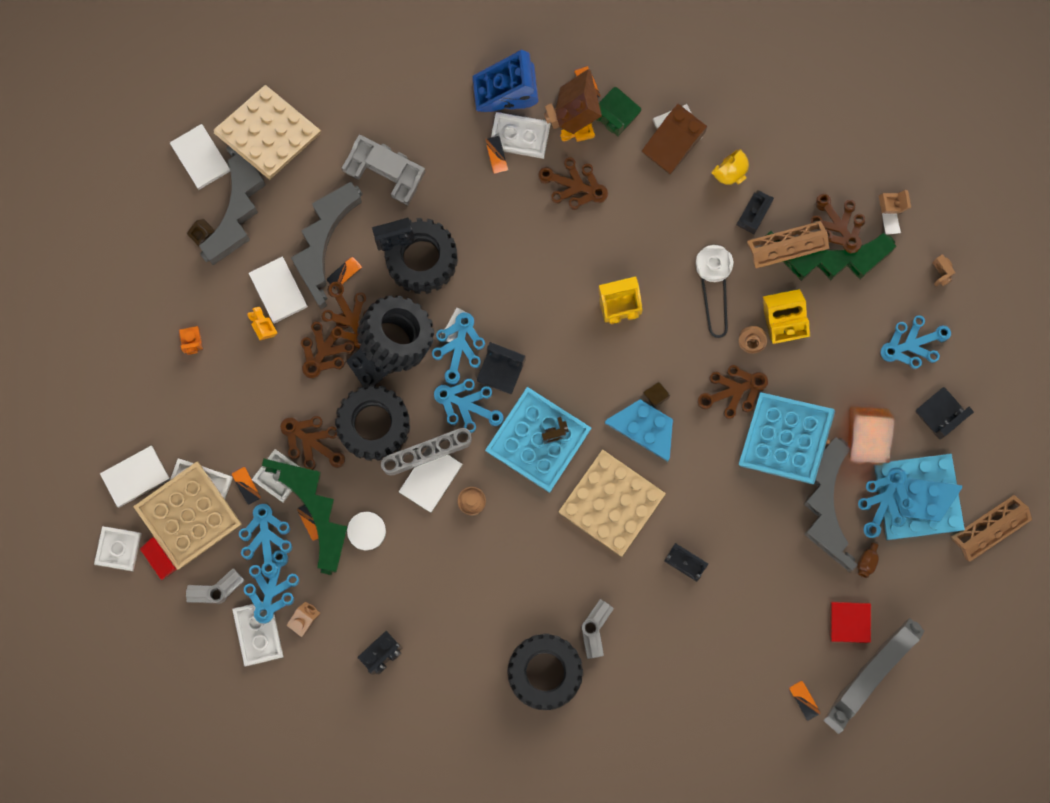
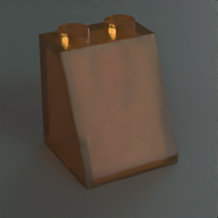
(870, 435)

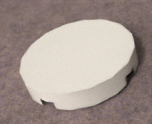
(714, 263)
(366, 531)

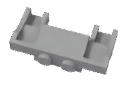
(386, 163)

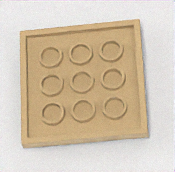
(267, 132)
(612, 503)
(187, 515)

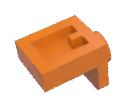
(190, 340)

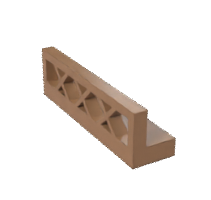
(790, 246)
(996, 529)

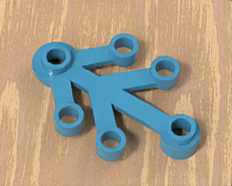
(912, 344)
(458, 345)
(466, 404)
(886, 499)
(265, 537)
(270, 590)

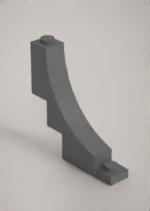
(229, 233)
(311, 261)
(826, 530)
(872, 673)

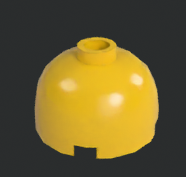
(732, 168)

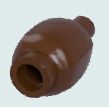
(868, 561)

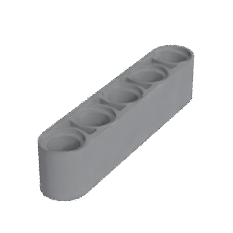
(416, 451)

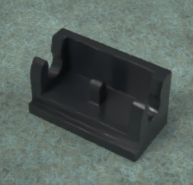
(755, 211)
(686, 562)

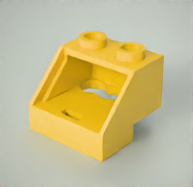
(620, 300)
(794, 325)

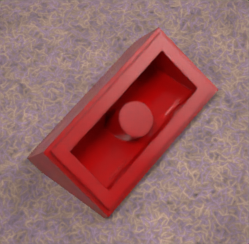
(158, 558)

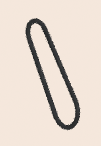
(707, 309)

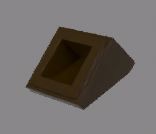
(200, 231)
(656, 394)

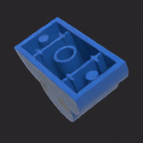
(506, 84)

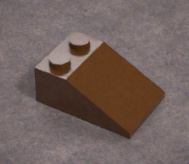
(577, 103)
(674, 138)

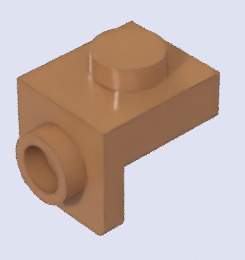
(550, 116)
(894, 202)
(945, 269)
(303, 618)

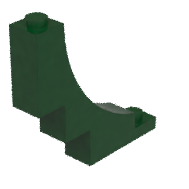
(834, 261)
(304, 485)

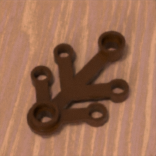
(576, 185)
(840, 225)
(351, 318)
(324, 349)
(735, 390)
(309, 441)

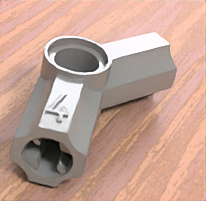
(204, 594)
(598, 617)

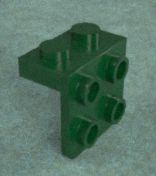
(617, 111)

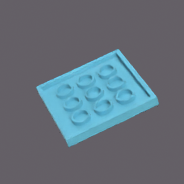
(787, 438)
(521, 442)
(931, 468)

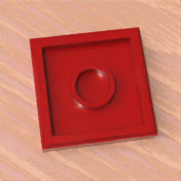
(851, 622)

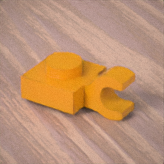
(583, 134)
(262, 326)

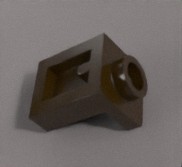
(553, 434)

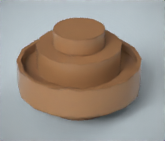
(752, 339)
(471, 501)

